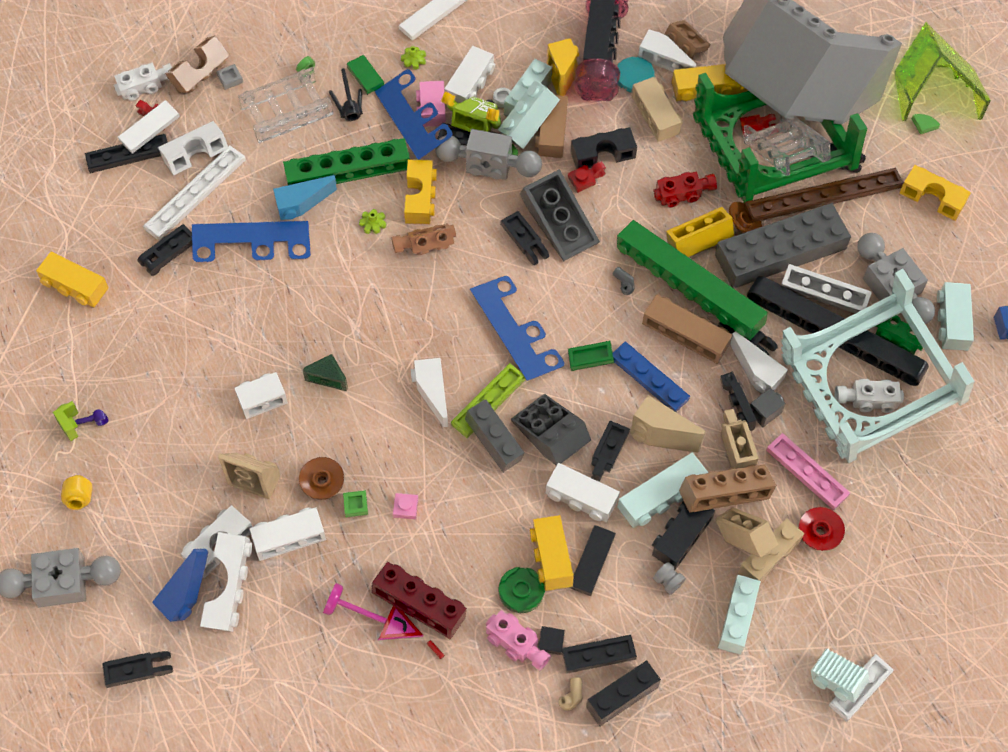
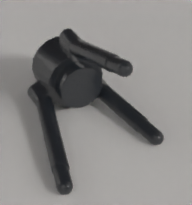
(351, 110)

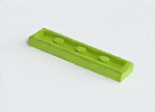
(495, 393)

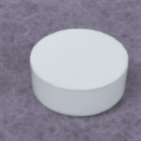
(500, 95)

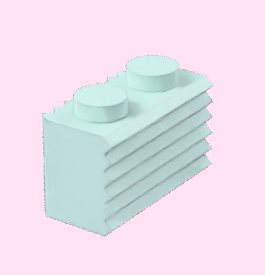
(839, 675)

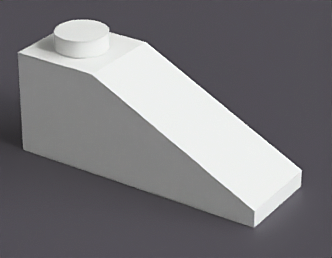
(663, 52)
(758, 366)
(431, 387)

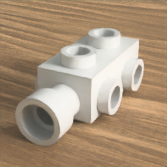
(140, 80)
(871, 395)

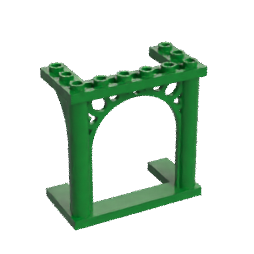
(743, 167)

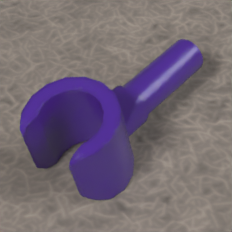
(98, 416)

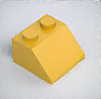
(563, 60)

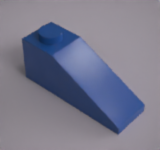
(183, 588)

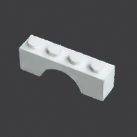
(221, 612)

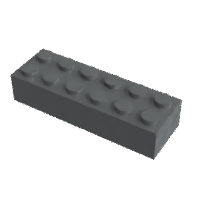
(782, 243)

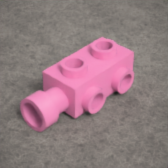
(508, 637)

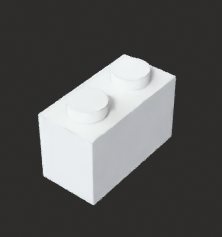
(261, 395)

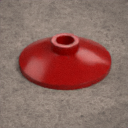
(822, 519)

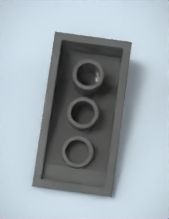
(559, 215)

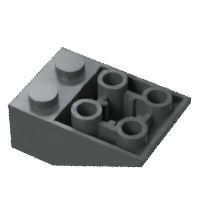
(552, 429)

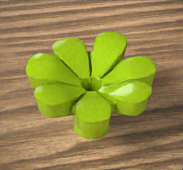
(413, 56)
(373, 221)

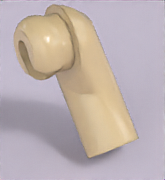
(574, 697)

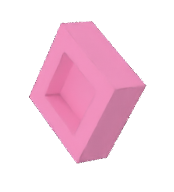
(405, 506)

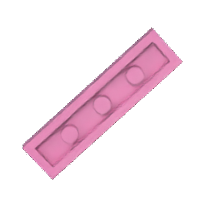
(808, 471)

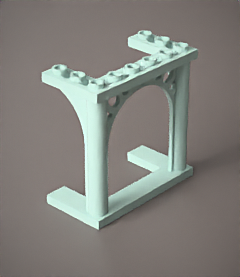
(803, 348)

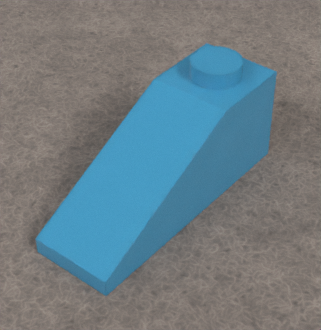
(301, 197)

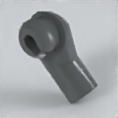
(627, 281)

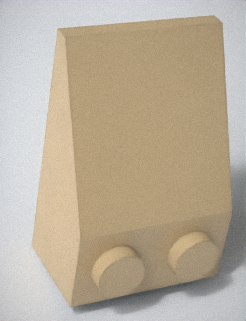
(665, 428)
(250, 474)

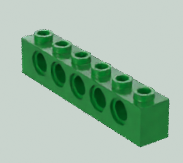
(358, 167)

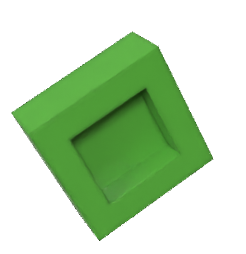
(355, 503)

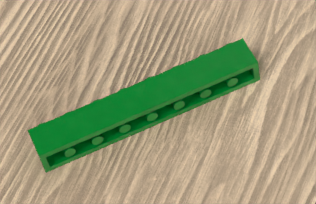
(691, 280)

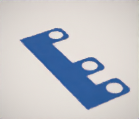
(408, 121)
(255, 232)
(512, 335)

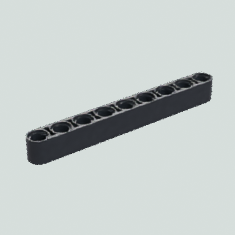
(815, 318)

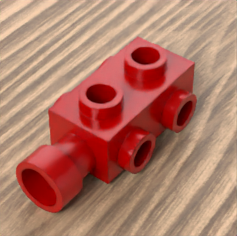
(682, 188)

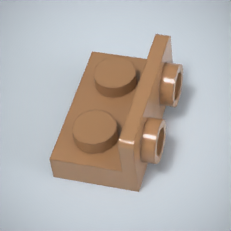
(687, 38)

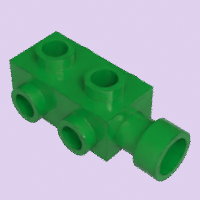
(899, 334)

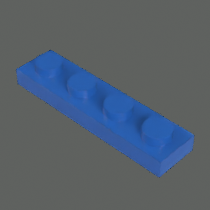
(650, 377)

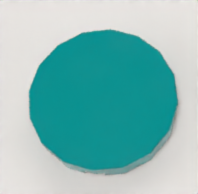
(634, 71)

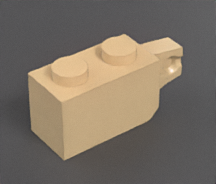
(738, 441)

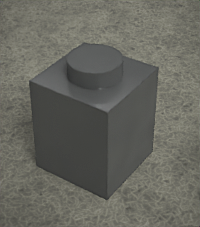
(767, 407)

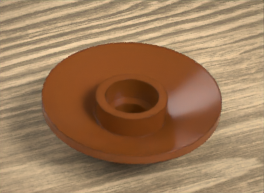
(741, 219)
(319, 469)

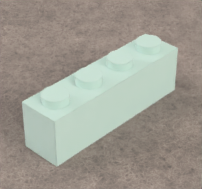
(658, 492)

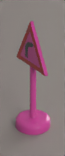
(395, 627)

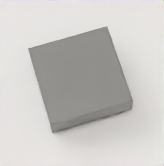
(229, 76)

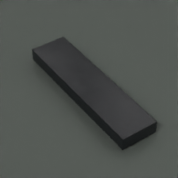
(120, 155)

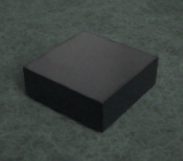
(551, 640)

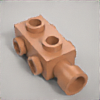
(430, 239)

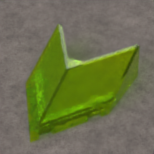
(919, 62)

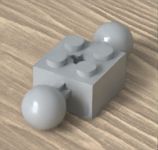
(489, 155)
(881, 273)
(71, 573)

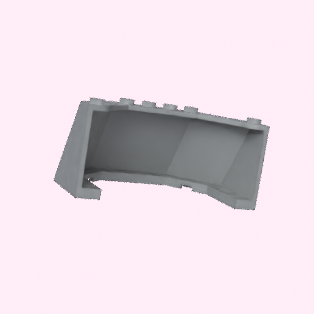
(804, 63)

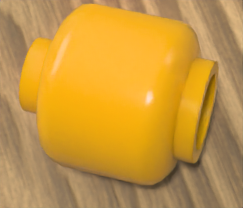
(76, 492)

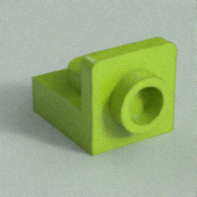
(64, 418)

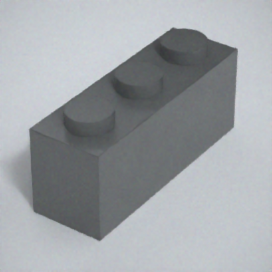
(494, 435)

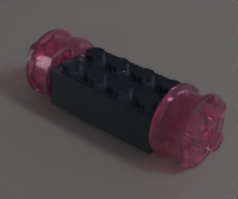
(597, 72)

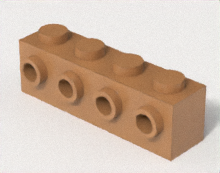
(727, 487)

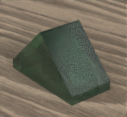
(326, 373)

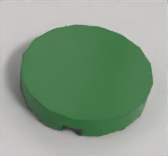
(521, 590)

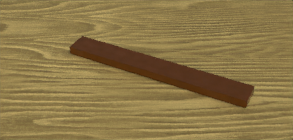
(823, 194)

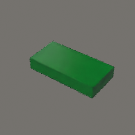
(365, 74)
(590, 355)

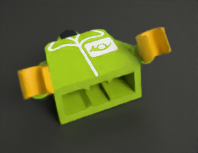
(473, 113)

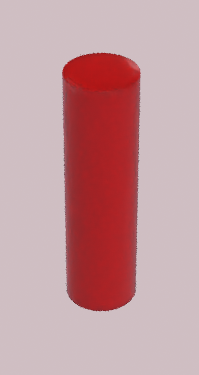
(435, 649)

